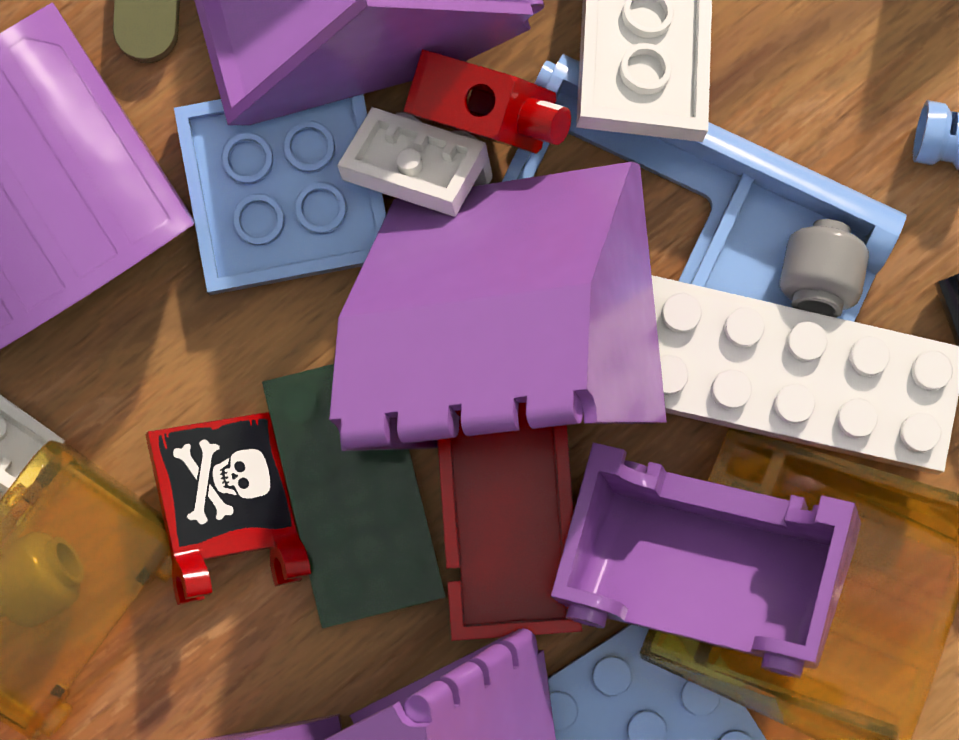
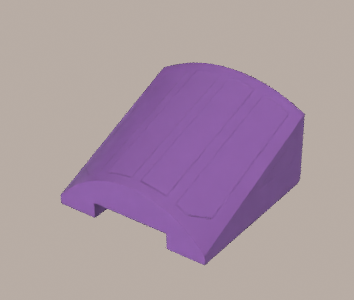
(74, 178)

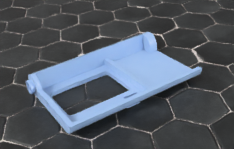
(751, 193)

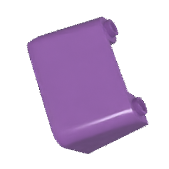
(705, 561)

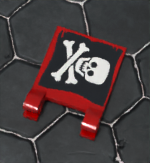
(224, 498)

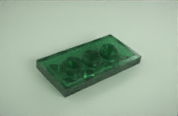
(351, 508)

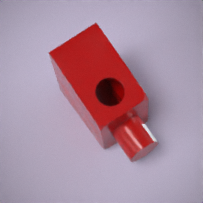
(499, 105)

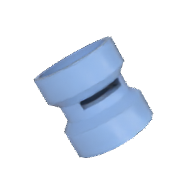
(937, 135)

